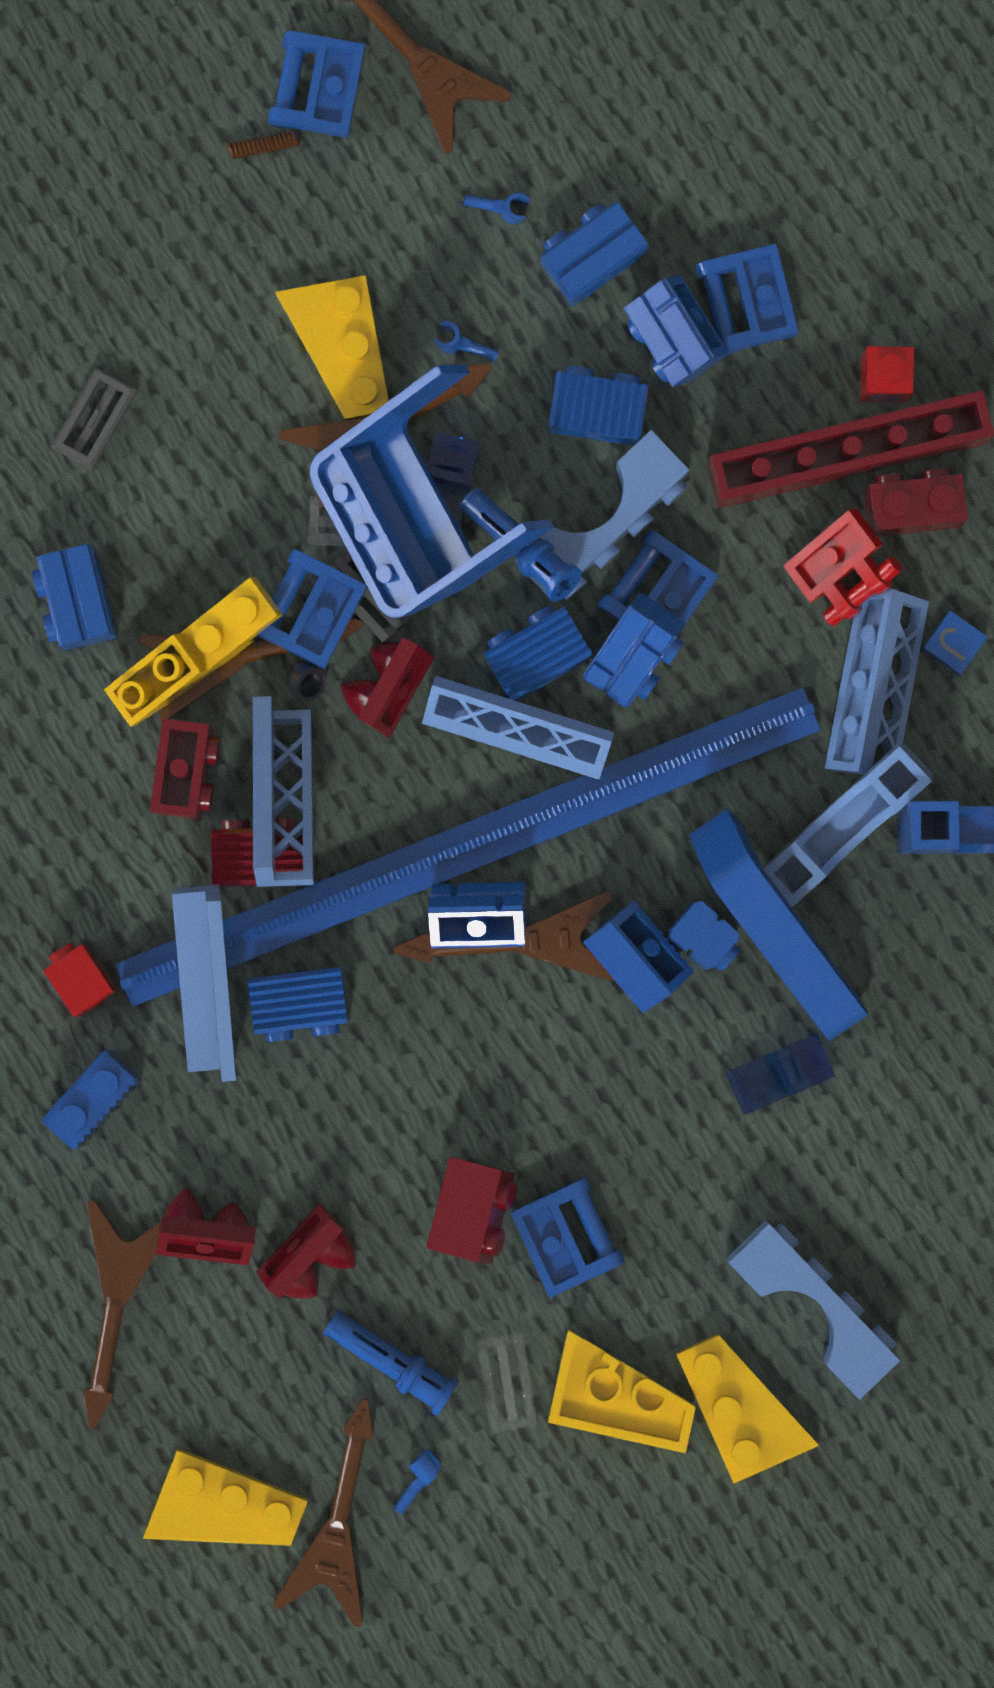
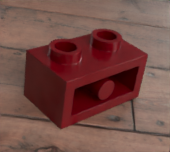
(916, 504)
(182, 769)
(472, 1211)

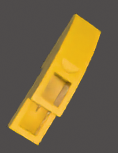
(194, 652)

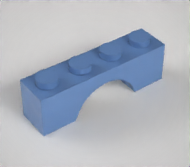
(647, 477)
(847, 822)
(854, 1351)

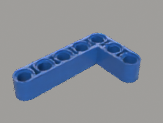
(774, 925)

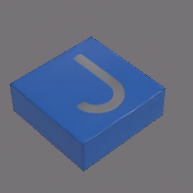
(954, 643)

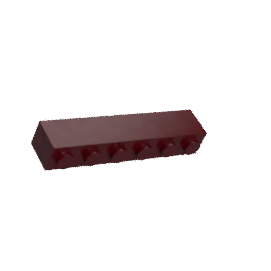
(850, 449)

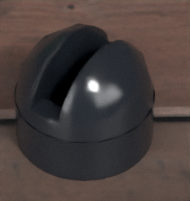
(306, 680)

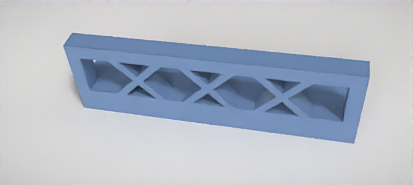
(870, 681)
(517, 727)
(264, 787)
(203, 980)

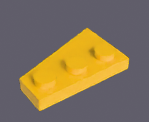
(341, 340)
(616, 1400)
(741, 1412)
(222, 1505)

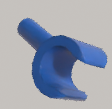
(499, 205)
(464, 343)
(426, 1469)

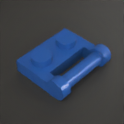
(331, 88)
(761, 293)
(678, 589)
(324, 613)
(552, 1243)

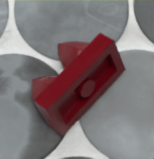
(385, 701)
(188, 1236)
(315, 1239)

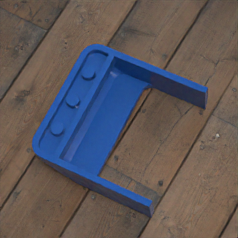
(395, 513)

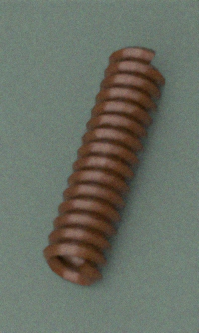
(263, 144)

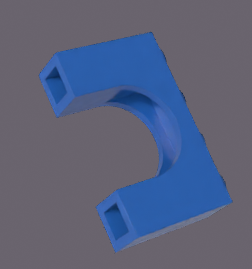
(944, 828)

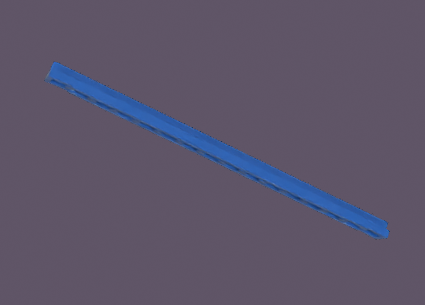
(486, 839)

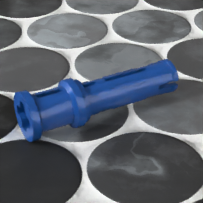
(534, 560)
(409, 1373)

